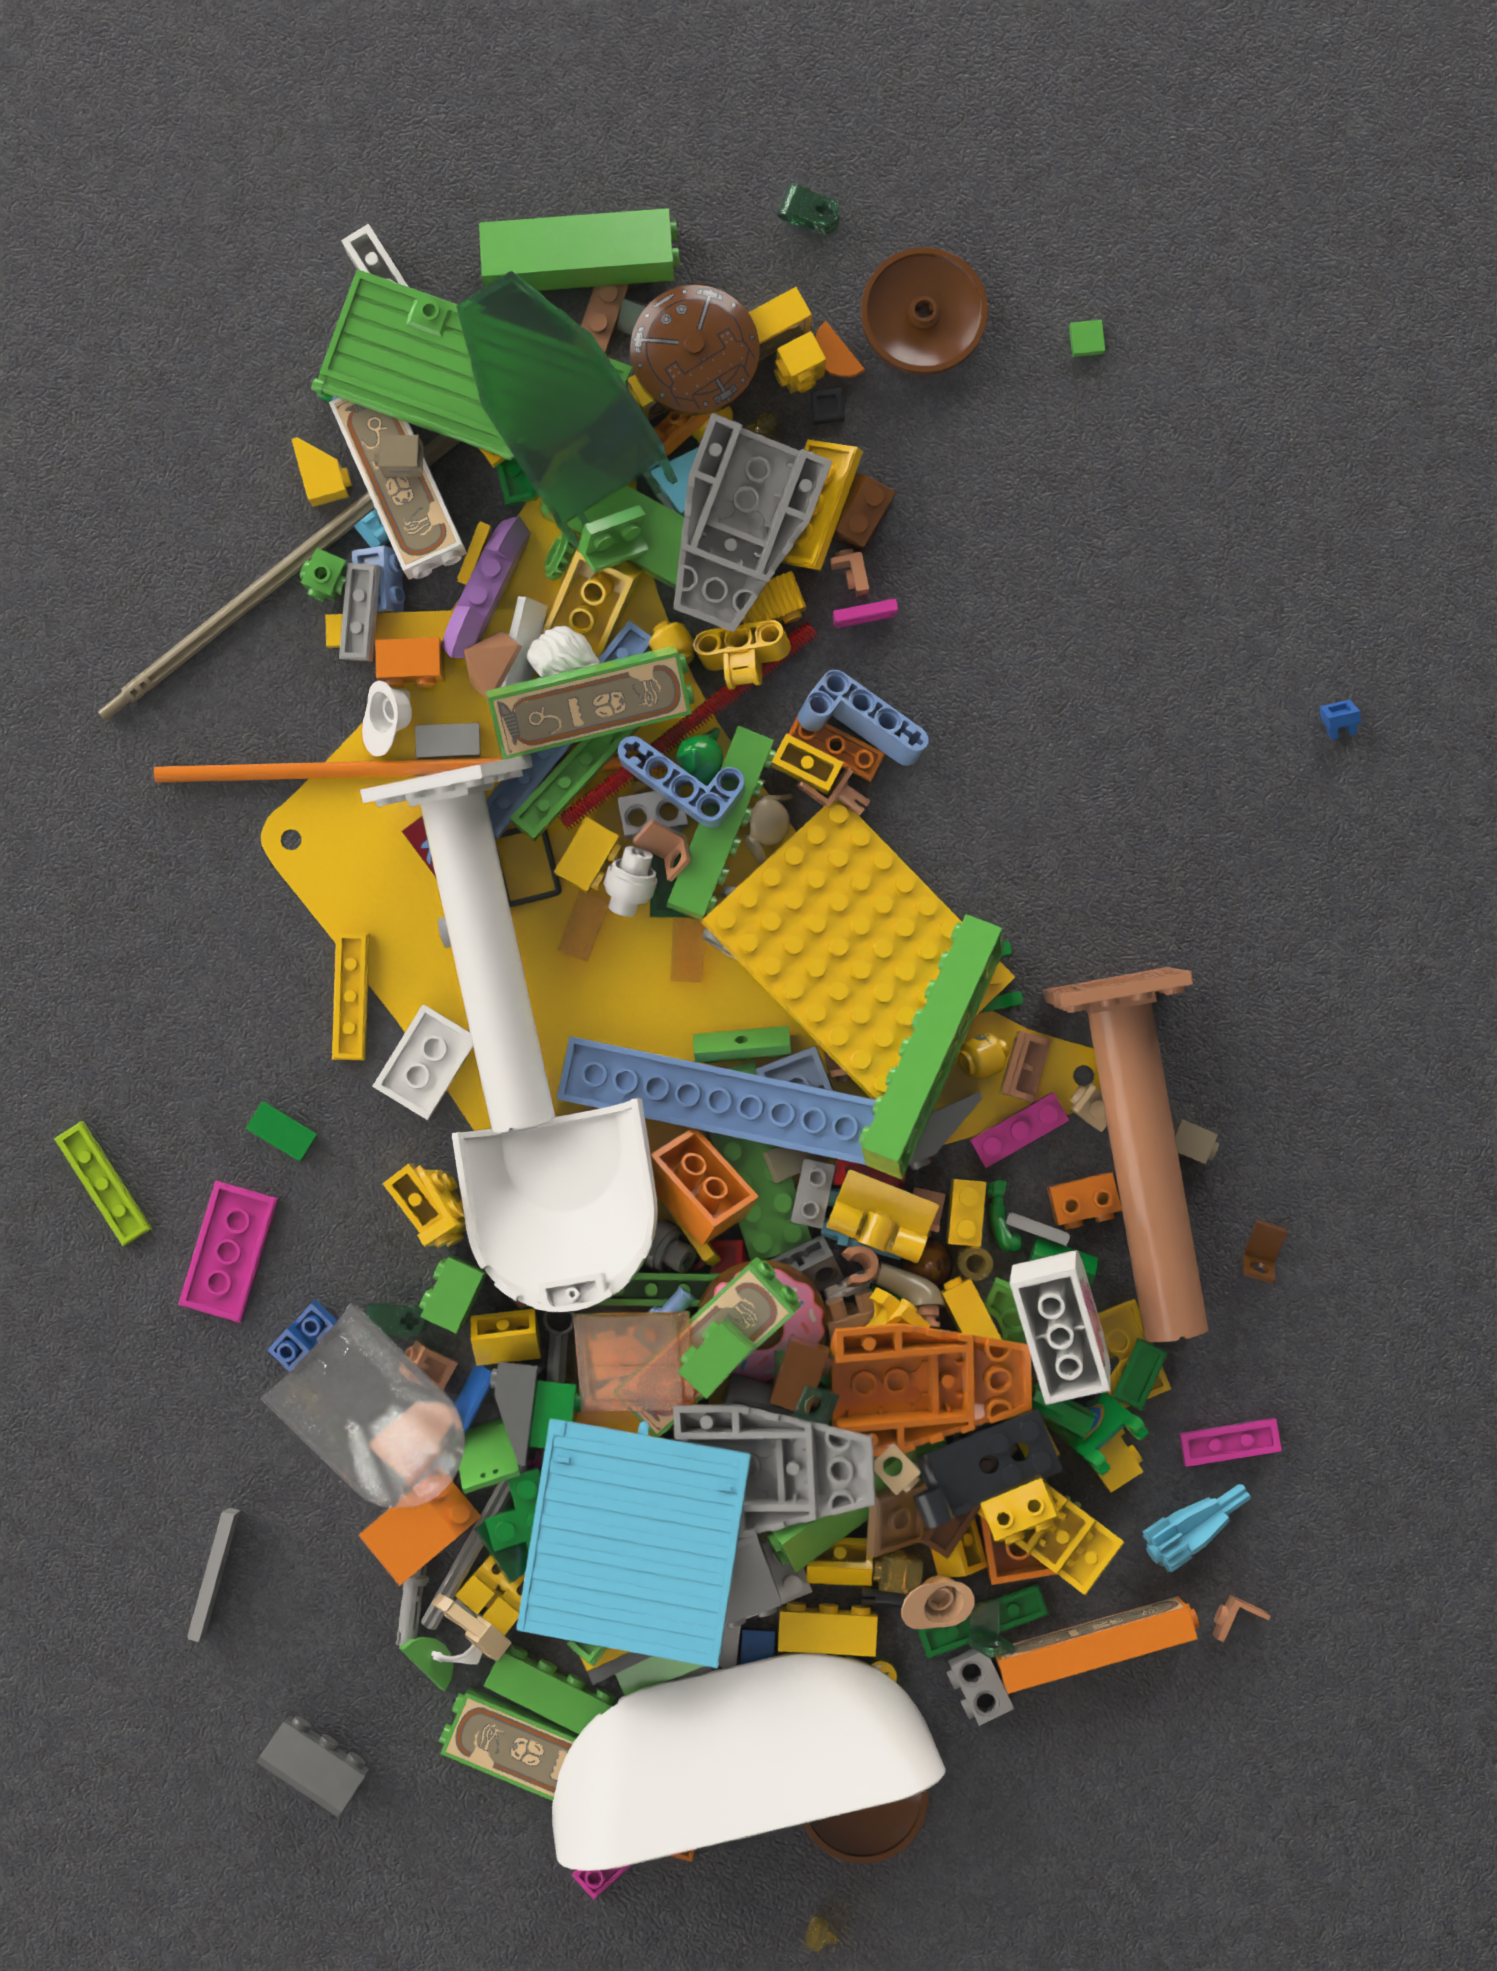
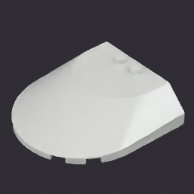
(560, 1205)

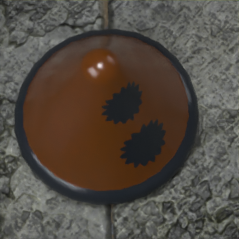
(934, 1264)

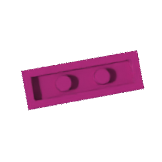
(1019, 1129)
(1230, 1442)

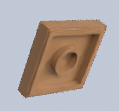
(894, 1521)

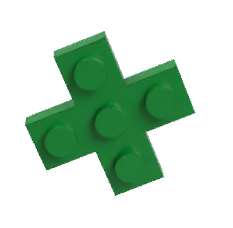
(516, 1524)

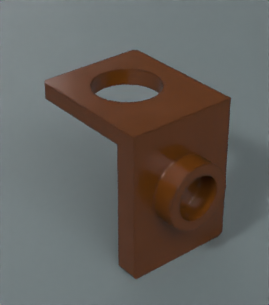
(1263, 1250)

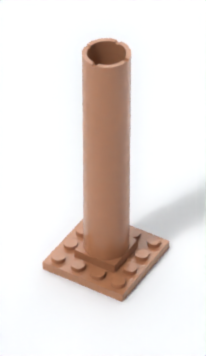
(1143, 1144)

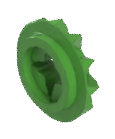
(558, 558)

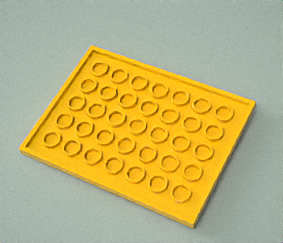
(842, 940)

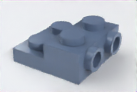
(800, 1068)

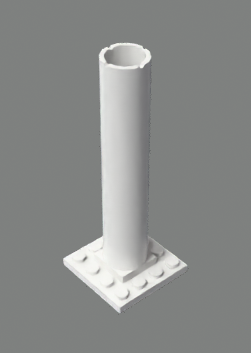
(482, 935)

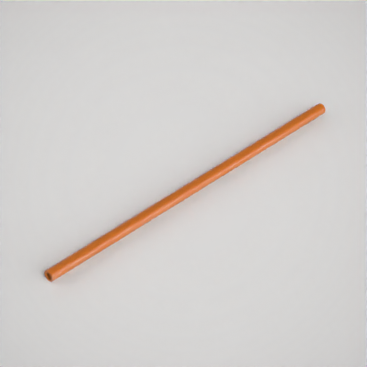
(328, 769)

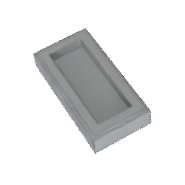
(447, 740)

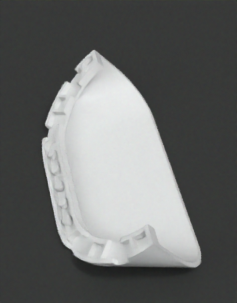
(737, 1758)

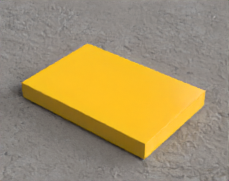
(1121, 1329)

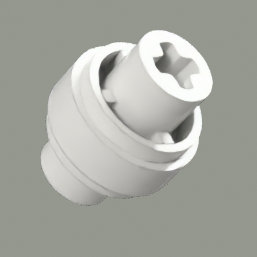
(630, 881)

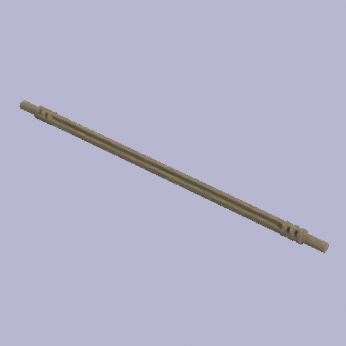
(256, 592)

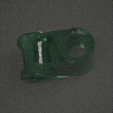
(804, 209)
(392, 1318)

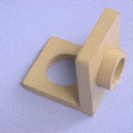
(906, 1479)

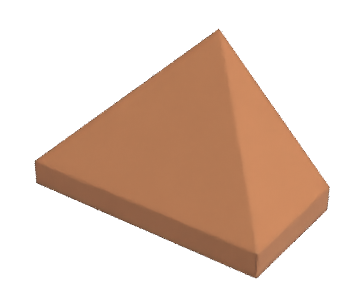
(491, 661)

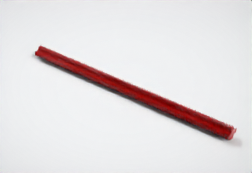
(675, 734)

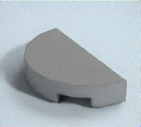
(1038, 1228)

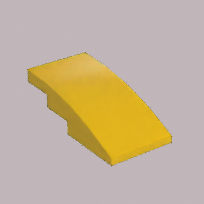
(1075, 1547)

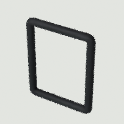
(541, 896)

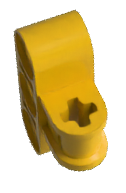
(743, 663)

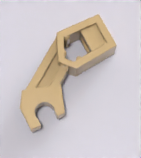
(479, 1631)

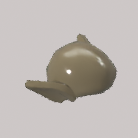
(767, 824)

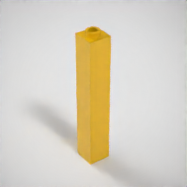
(972, 1318)

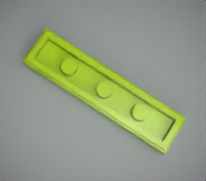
(103, 1183)

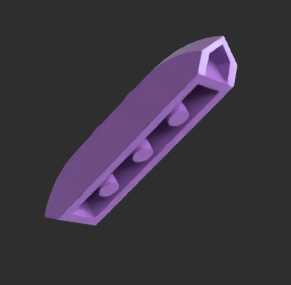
(486, 586)

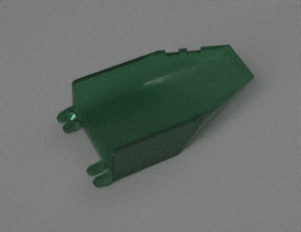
(556, 401)

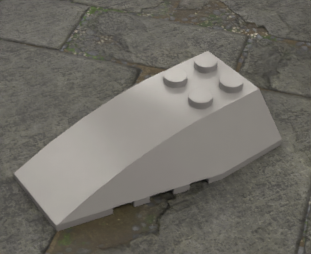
(741, 519)
(795, 1465)

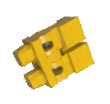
(482, 1591)

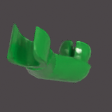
(997, 1218)

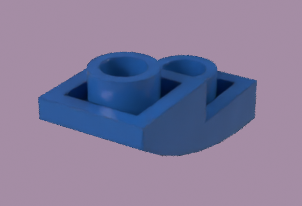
(302, 1335)

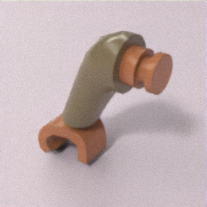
(905, 1284)

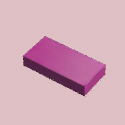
(865, 613)

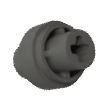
(669, 1249)

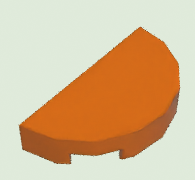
(838, 357)

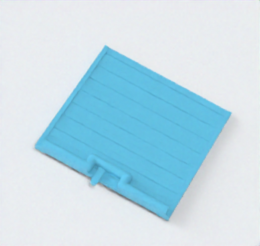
(634, 1542)

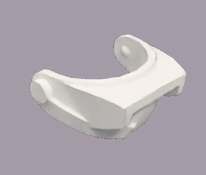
(470, 1656)

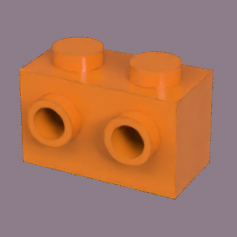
(410, 661)
(1084, 1199)

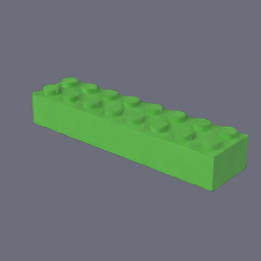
(932, 1046)

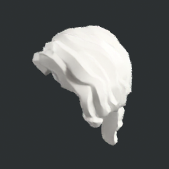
(560, 651)

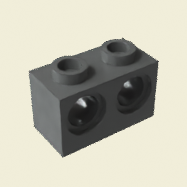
(814, 1261)

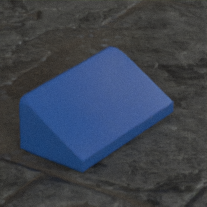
(473, 1394)

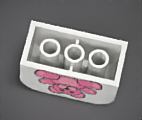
(1061, 1326)

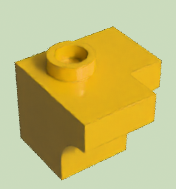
(892, 1311)

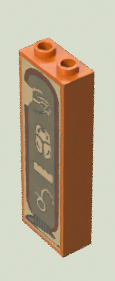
(1097, 1643)

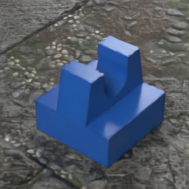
(1340, 715)

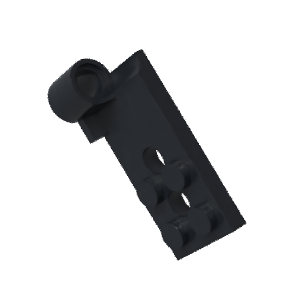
(954, 1471)

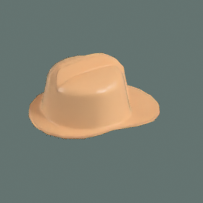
(937, 1604)

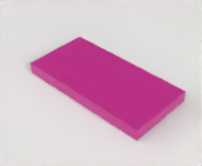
(228, 1251)

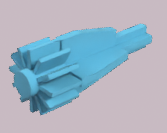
(1191, 1529)

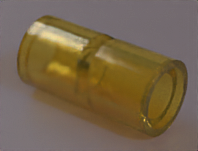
(984, 1268)

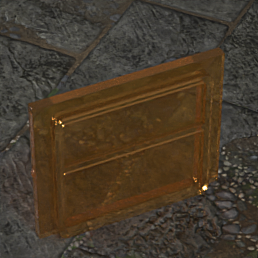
(632, 1361)

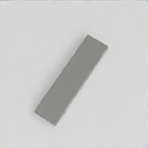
(213, 1574)

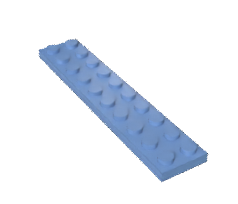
(717, 1099)

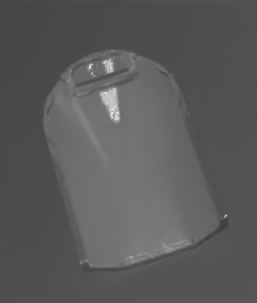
(372, 1415)

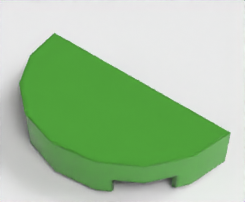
(420, 1651)

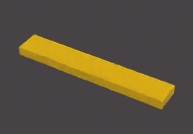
(415, 625)

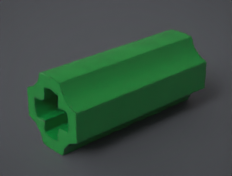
(1064, 1414)

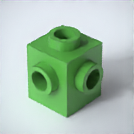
(323, 565)

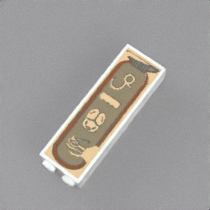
(407, 506)

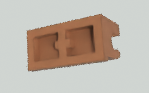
(1024, 1066)

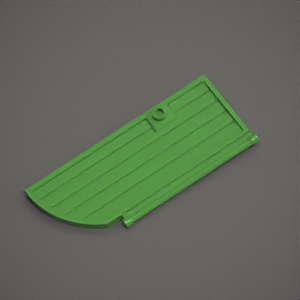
(409, 361)

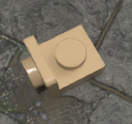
(1089, 1106)

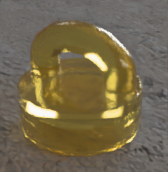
(818, 1934)

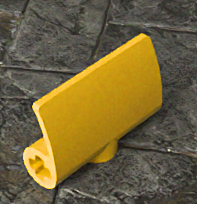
(882, 1216)

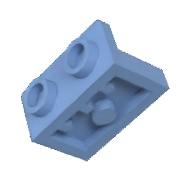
(391, 590)

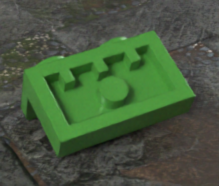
(613, 539)

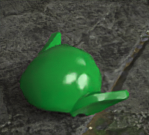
(701, 756)

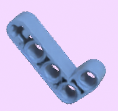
(900, 741)
(678, 777)

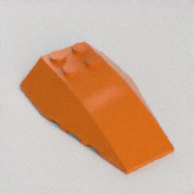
(924, 1383)

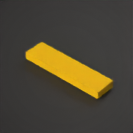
(350, 996)

